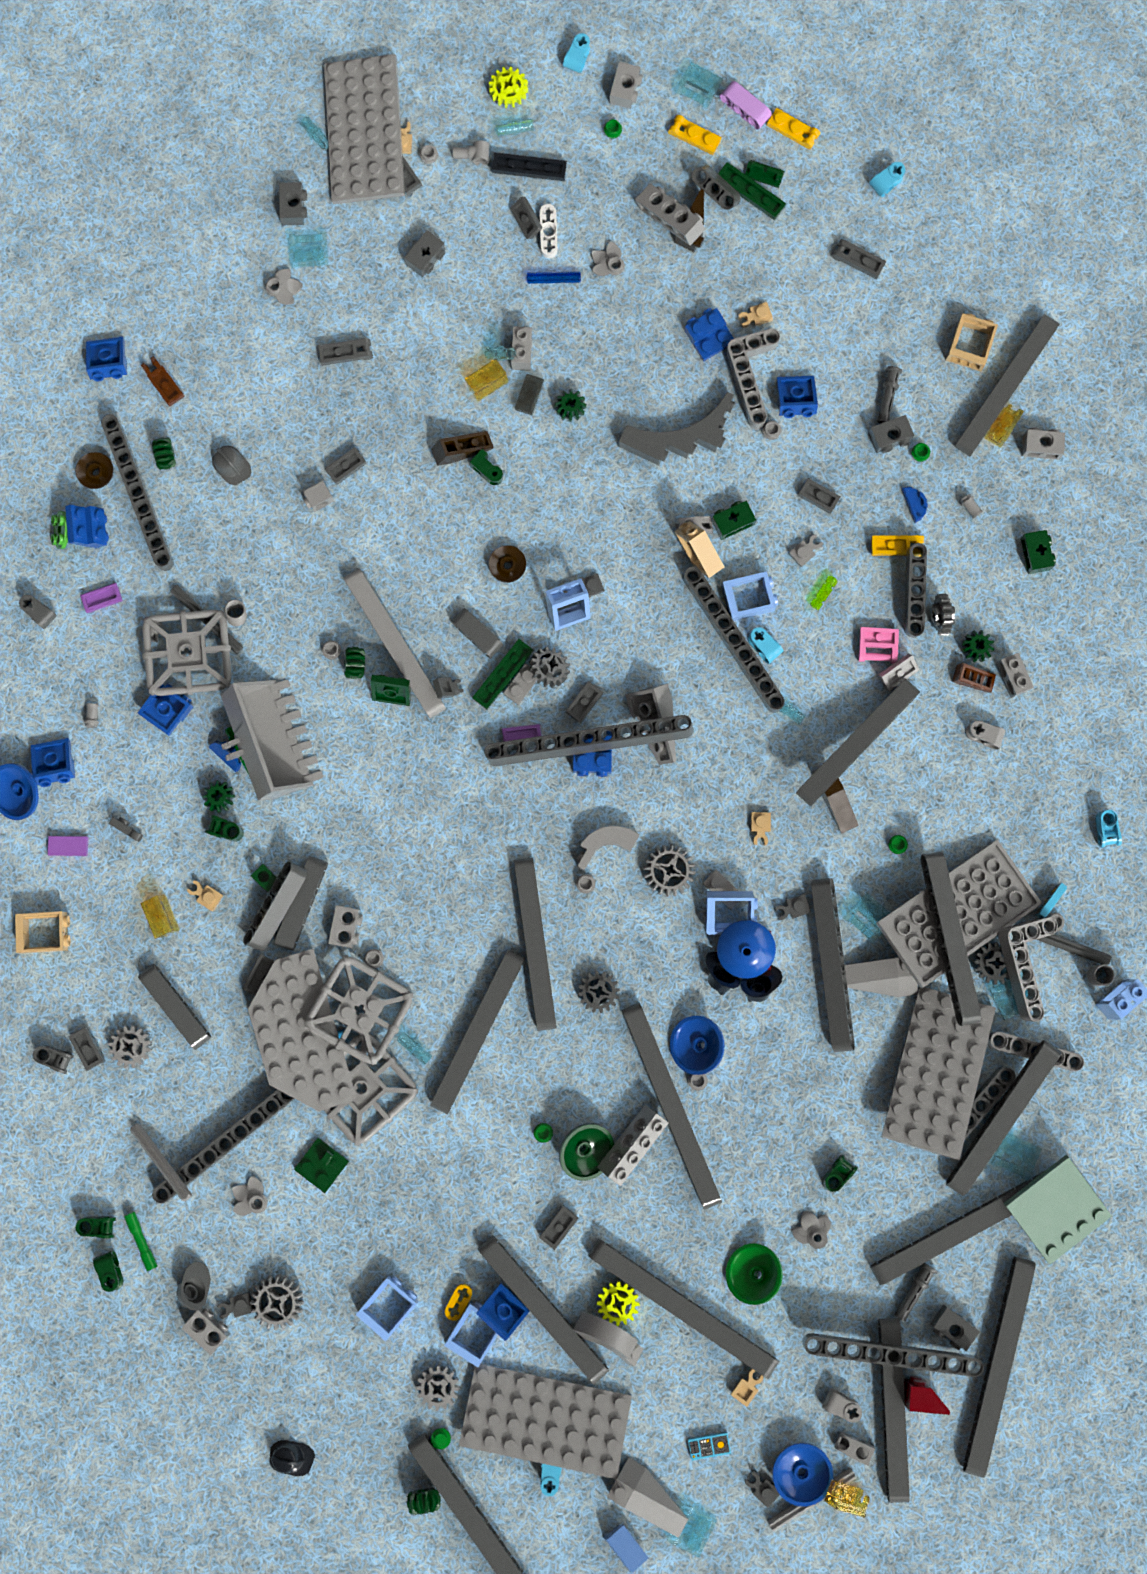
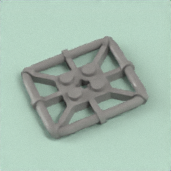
(179, 662)
(346, 1013)
(374, 1090)

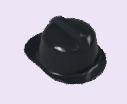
(718, 977)
(760, 987)
(291, 1457)

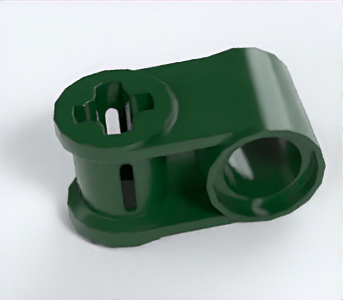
(221, 828)
(840, 1173)
(99, 1226)
(107, 1269)

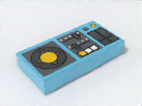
(1051, 900)
(709, 1446)

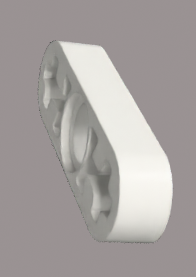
(544, 238)

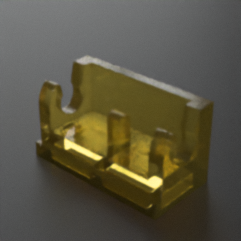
(486, 380)
(1003, 426)
(160, 916)
(847, 1498)

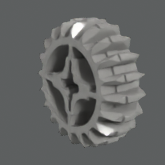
(675, 855)
(281, 1308)

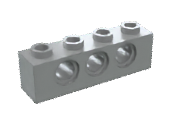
(670, 213)
(632, 1145)

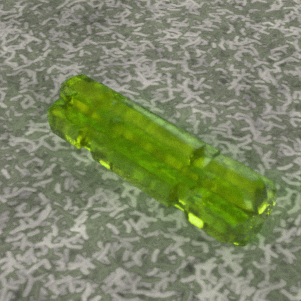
(823, 592)

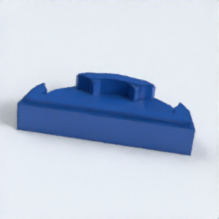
(916, 503)
(216, 747)

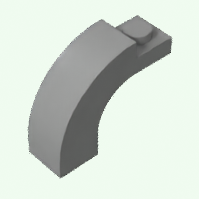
(605, 836)
(610, 1336)

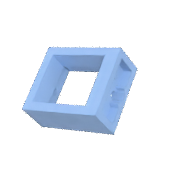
(557, 598)
(730, 599)
(712, 896)
(1118, 1001)
(375, 1324)
(462, 1350)

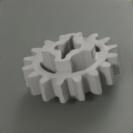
(125, 1040)
(432, 1381)

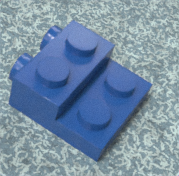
(708, 333)
(106, 358)
(797, 396)
(86, 526)
(166, 711)
(52, 762)
(593, 762)
(503, 1312)

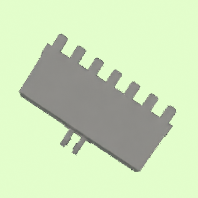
(268, 738)

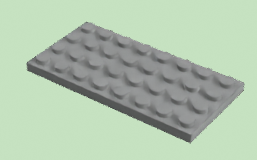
(364, 129)
(987, 897)
(937, 1076)
(545, 1421)

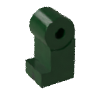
(485, 469)
(264, 877)

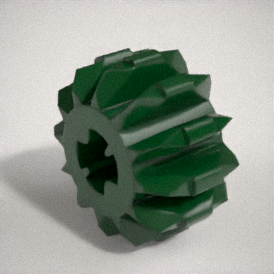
(566, 410)
(163, 453)
(984, 650)
(354, 662)
(223, 801)
(423, 1501)

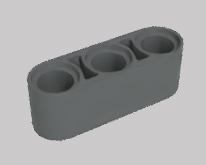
(708, 186)
(477, 632)

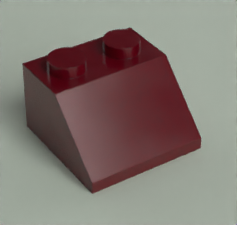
(921, 1397)

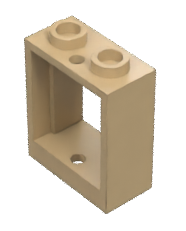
(967, 359)
(699, 548)
(22, 932)

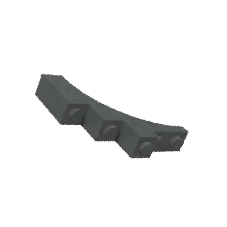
(654, 445)

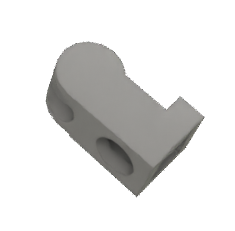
(703, 522)
(854, 1448)

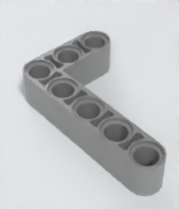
(747, 375)
(1024, 964)

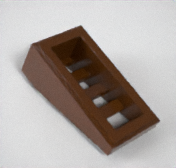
(959, 679)

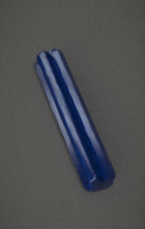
(553, 277)

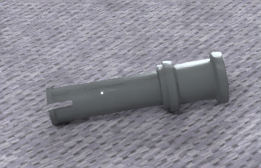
(889, 386)
(920, 1283)

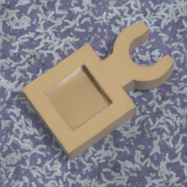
(406, 139)
(758, 314)
(760, 824)
(207, 897)
(745, 1389)

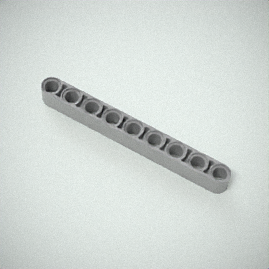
(394, 642)

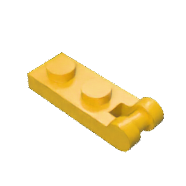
(793, 128)
(695, 135)
(894, 545)

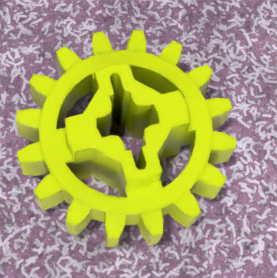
(512, 93)
(627, 1299)

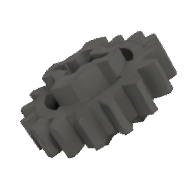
(943, 614)
(549, 667)
(994, 971)
(595, 1004)

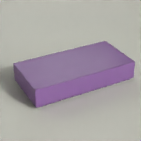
(101, 598)
(521, 732)
(67, 846)

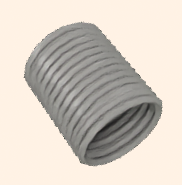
(237, 621)
(1110, 975)

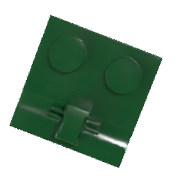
(390, 690)
(321, 1165)

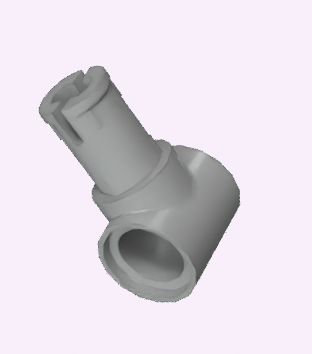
(476, 153)

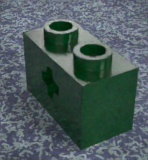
(726, 527)
(1034, 560)

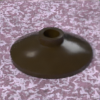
(90, 463)
(504, 555)

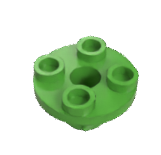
(60, 535)

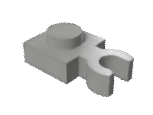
(804, 552)

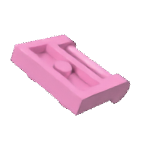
(878, 638)

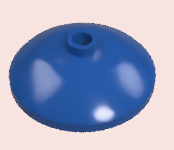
(17, 792)
(746, 935)
(687, 1048)
(805, 1488)

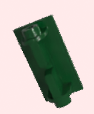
(764, 173)

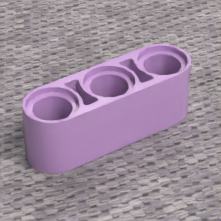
(745, 104)

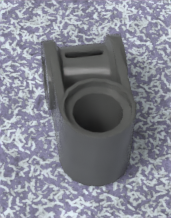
(38, 612)
(56, 1059)

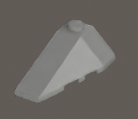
(654, 704)
(882, 977)
(645, 1497)

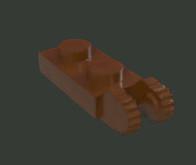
(163, 383)

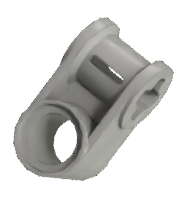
(989, 735)
(838, 1405)

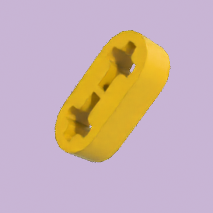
(462, 1304)

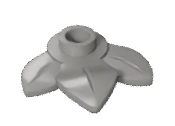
(605, 260)
(286, 287)
(247, 1195)
(810, 1228)

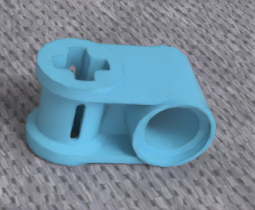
(578, 53)
(886, 180)
(765, 646)
(1108, 830)
(550, 1473)

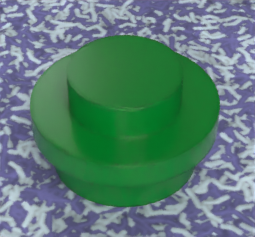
(613, 129)
(920, 452)
(898, 844)
(543, 1132)
(441, 1438)

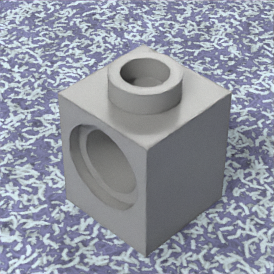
(317, 496)

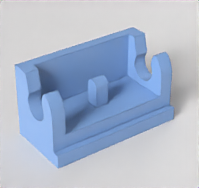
(626, 1548)

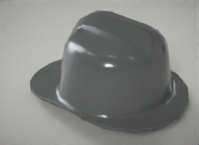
(231, 465)
(194, 1286)

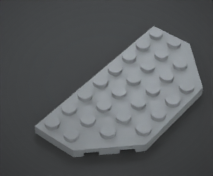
(291, 1054)

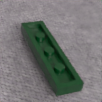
(752, 191)
(503, 674)

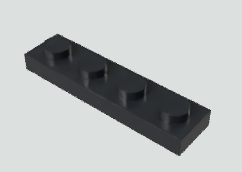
(529, 166)

